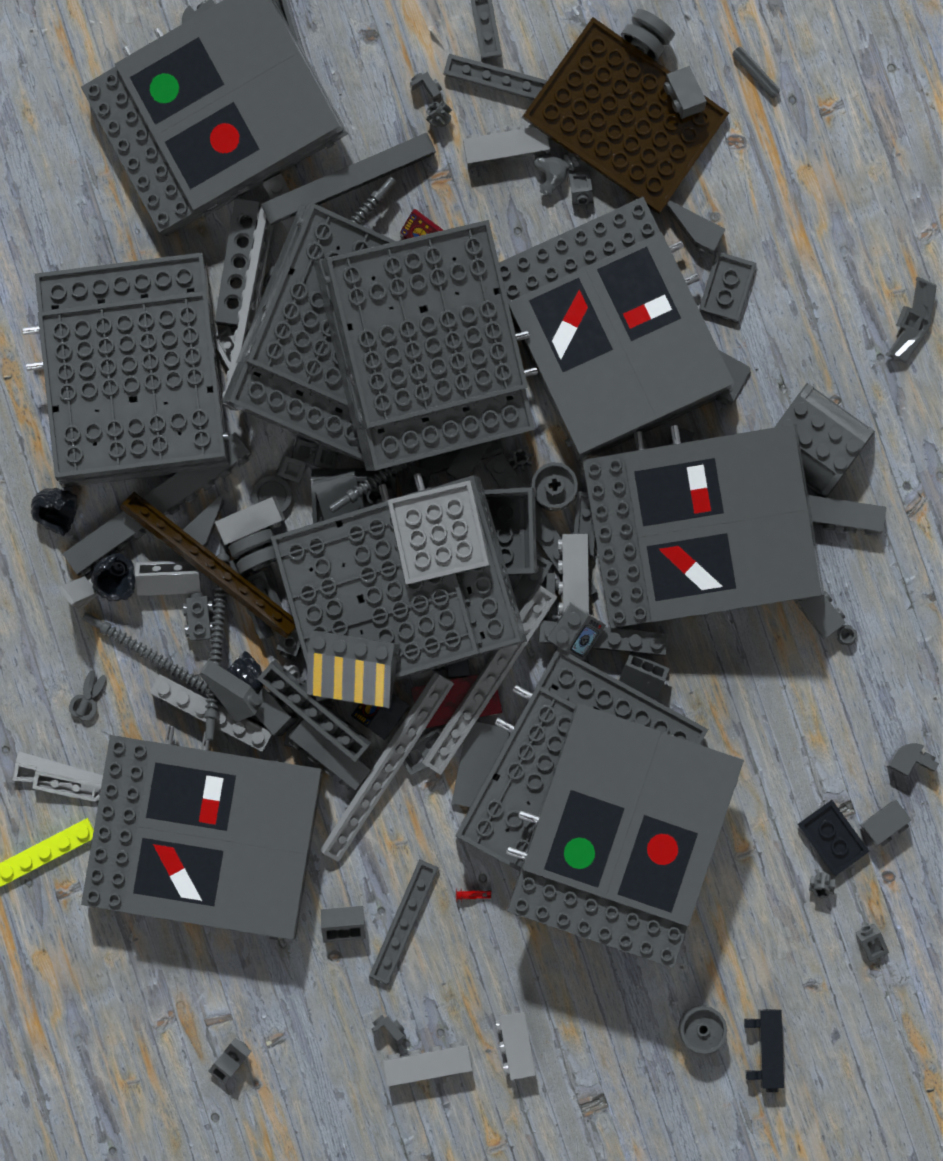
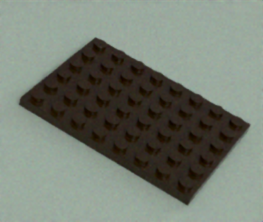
(616, 117)

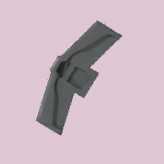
(914, 321)

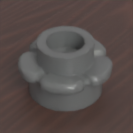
(846, 640)

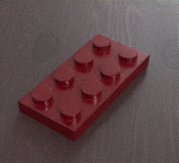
(454, 698)

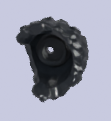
(54, 509)
(114, 578)
(247, 670)

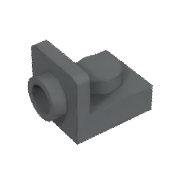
(581, 188)
(872, 942)

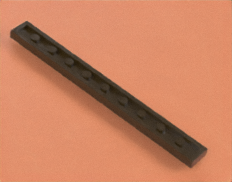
(209, 564)

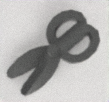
(89, 693)

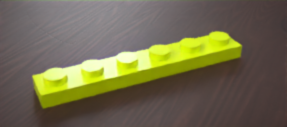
(45, 851)

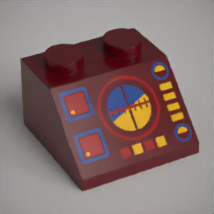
(418, 225)

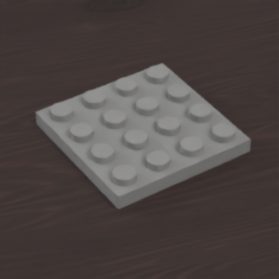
(439, 532)

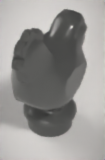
(554, 170)

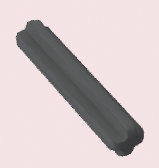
(756, 72)

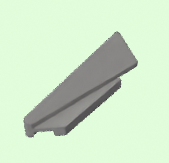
(57, 777)

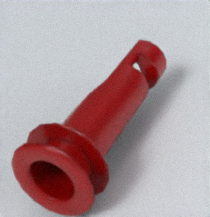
(472, 895)

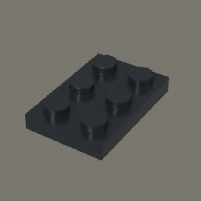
(833, 837)

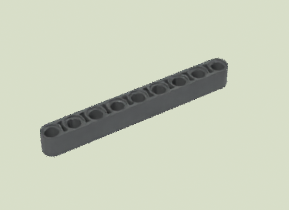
(349, 178)

